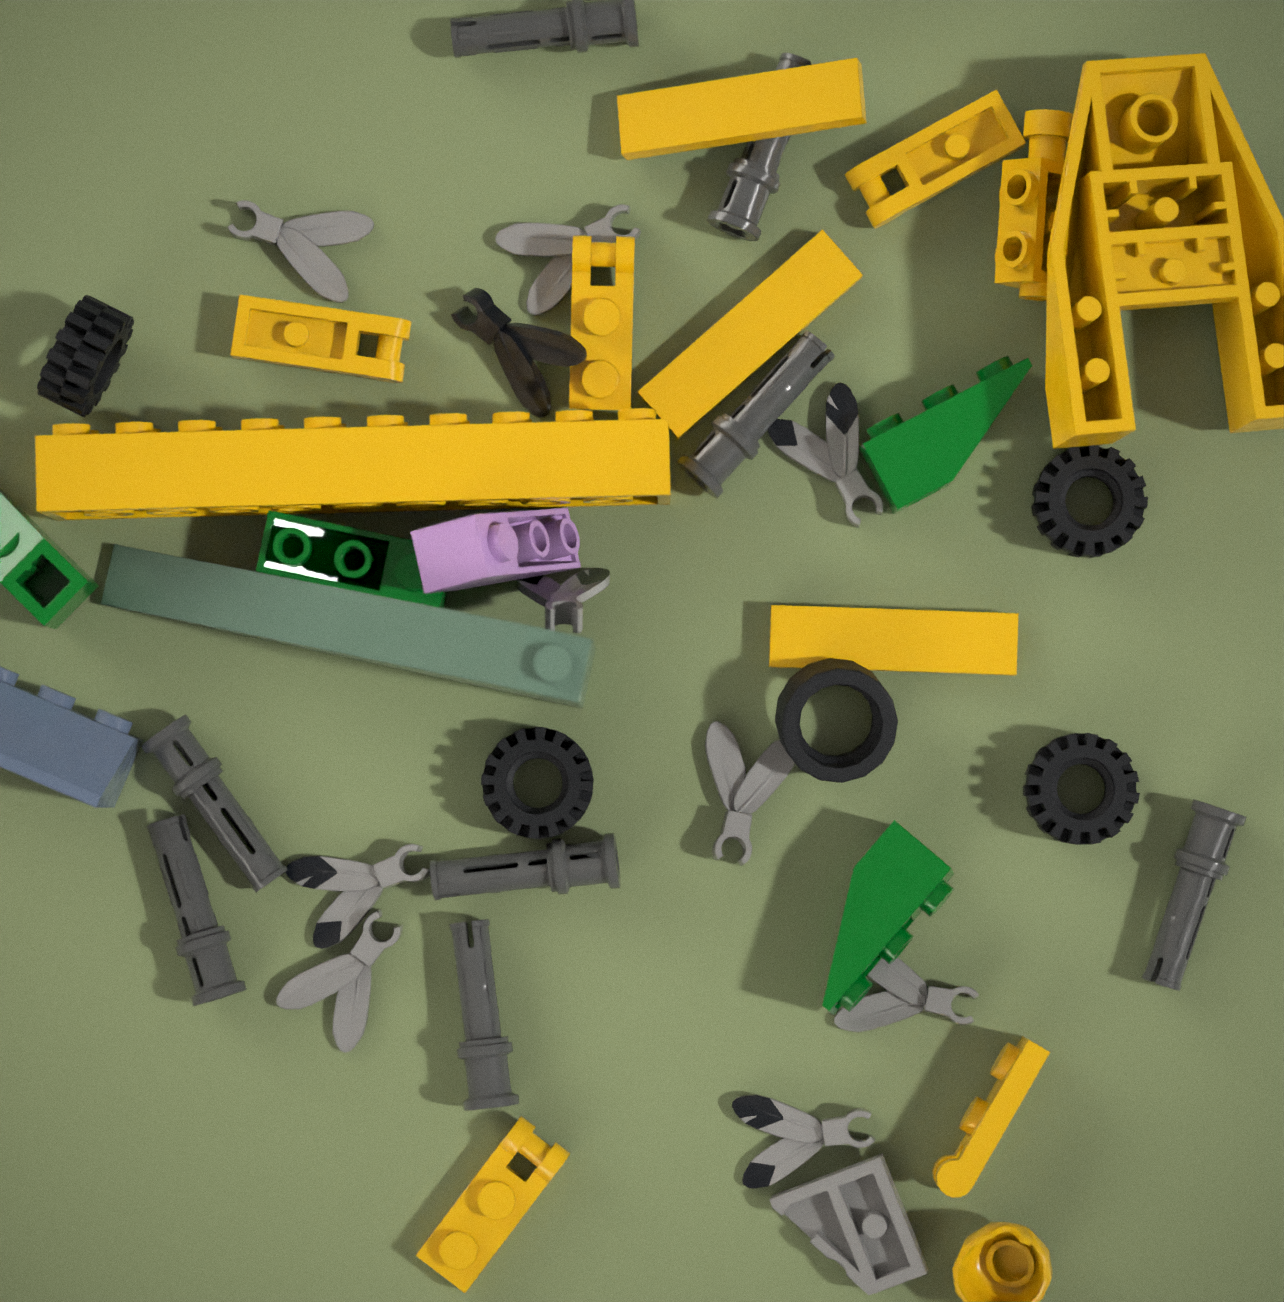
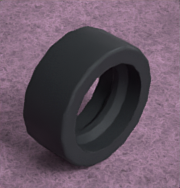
(862, 758)

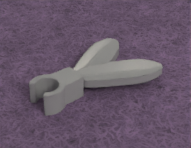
(555, 242)
(300, 243)
(741, 791)
(348, 975)
(904, 998)

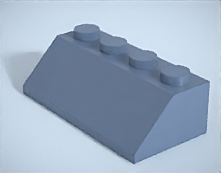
(62, 746)

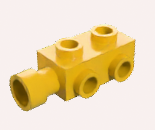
(1029, 204)

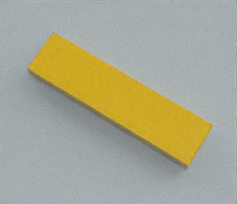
(741, 109)
(750, 334)
(895, 639)

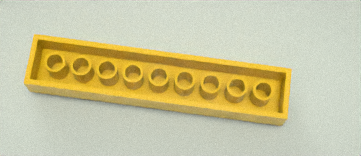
(353, 468)

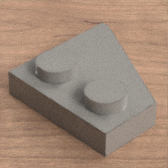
(857, 1223)

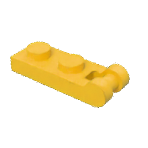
(937, 157)
(602, 324)
(318, 338)
(988, 1119)
(491, 1206)

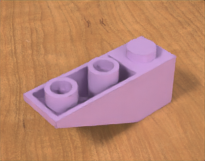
(495, 548)

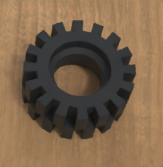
(85, 355)
(1126, 493)
(500, 773)
(1118, 797)

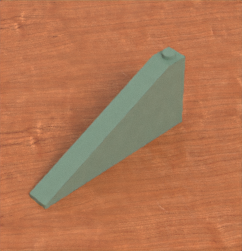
(354, 625)

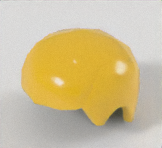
(1002, 1265)

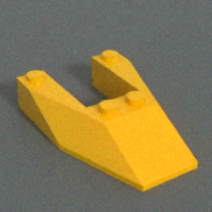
(1156, 215)

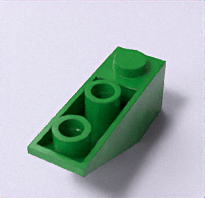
(931, 448)
(343, 558)
(38, 569)
(883, 899)

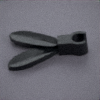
(518, 347)

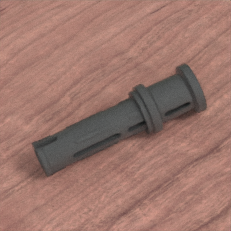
(575, 25)
(752, 179)
(738, 434)
(1200, 865)
(556, 866)
(258, 867)
(201, 938)
(483, 1047)

